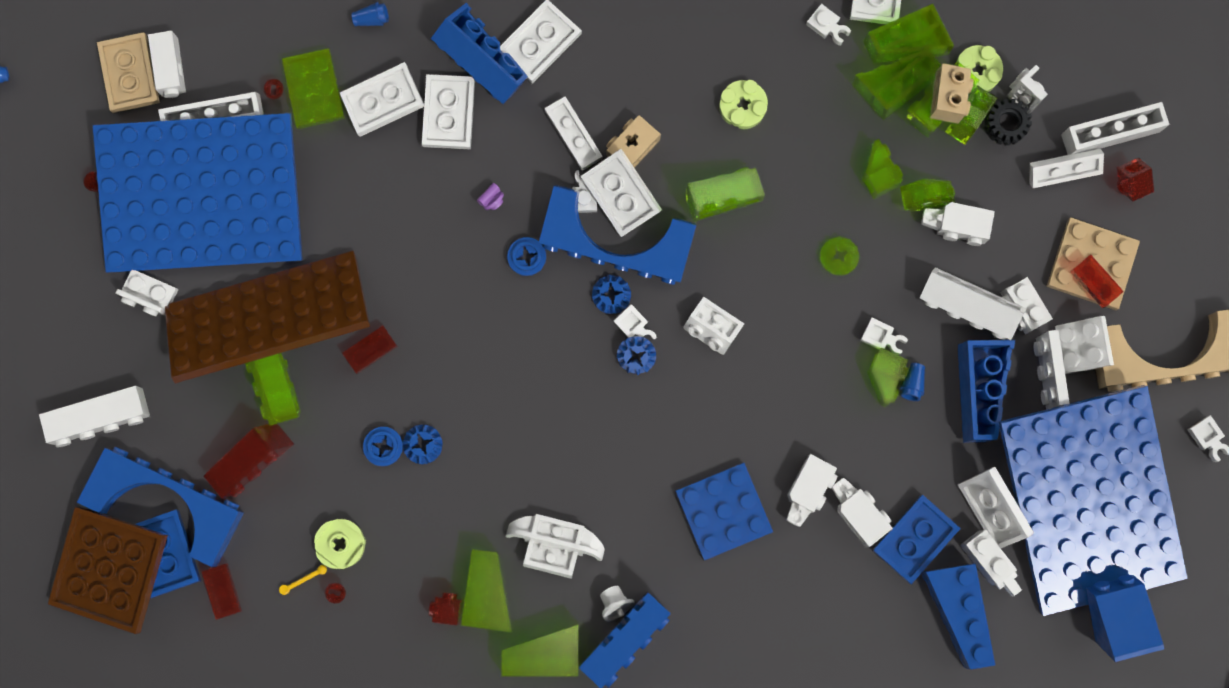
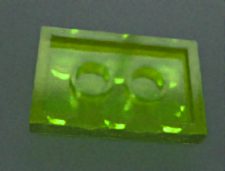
(313, 88)

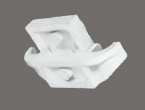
(554, 543)

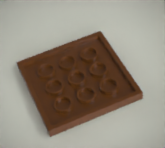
(107, 570)

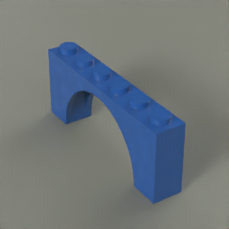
(565, 231)
(212, 519)

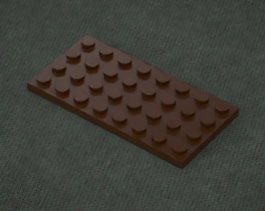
(265, 316)

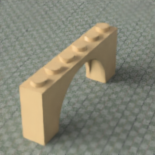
(1134, 371)

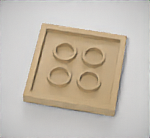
(1109, 249)

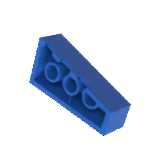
(479, 54)
(983, 386)
(962, 612)
(624, 640)

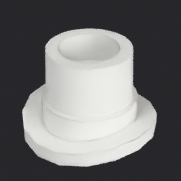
(615, 603)

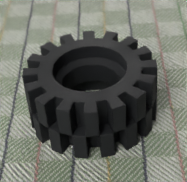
(1020, 115)

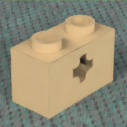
(640, 131)

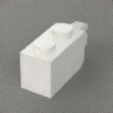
(960, 222)
(808, 489)
(860, 513)
(991, 561)

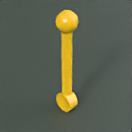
(285, 589)

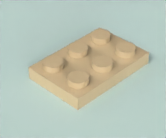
(128, 72)

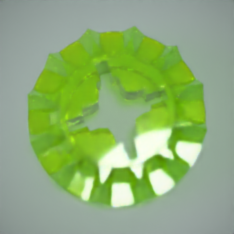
(837, 266)

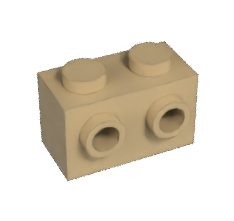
(951, 93)

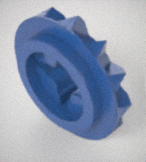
(533, 247)
(604, 303)
(637, 344)
(377, 436)
(433, 449)

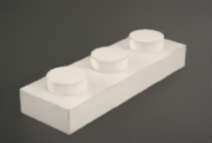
(573, 133)
(1066, 168)

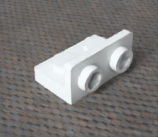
(1027, 90)
(147, 292)
(1027, 297)
(713, 326)

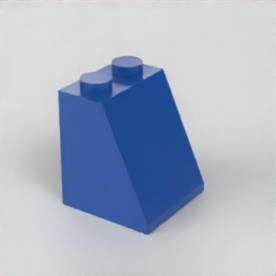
(1123, 618)

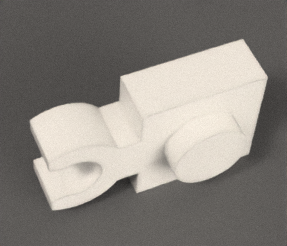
(825, 23)
(586, 200)
(633, 323)
(879, 336)
(1207, 435)

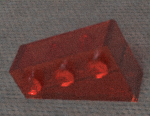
(248, 459)

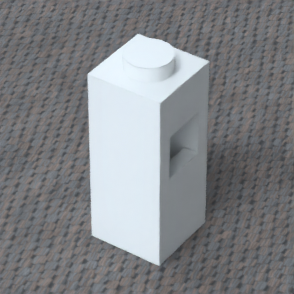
(167, 64)

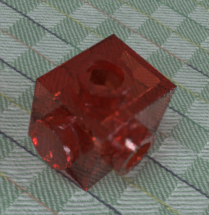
(1135, 179)
(446, 609)

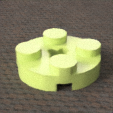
(988, 59)
(749, 92)
(325, 544)

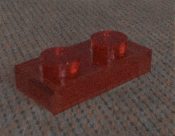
(1096, 281)
(369, 349)
(221, 591)

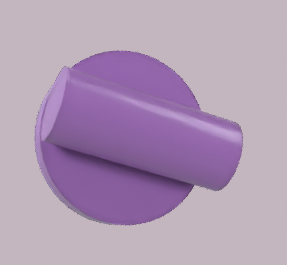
(491, 198)

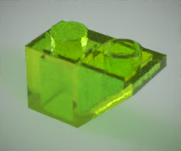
(981, 103)
(880, 172)
(927, 194)
(885, 375)

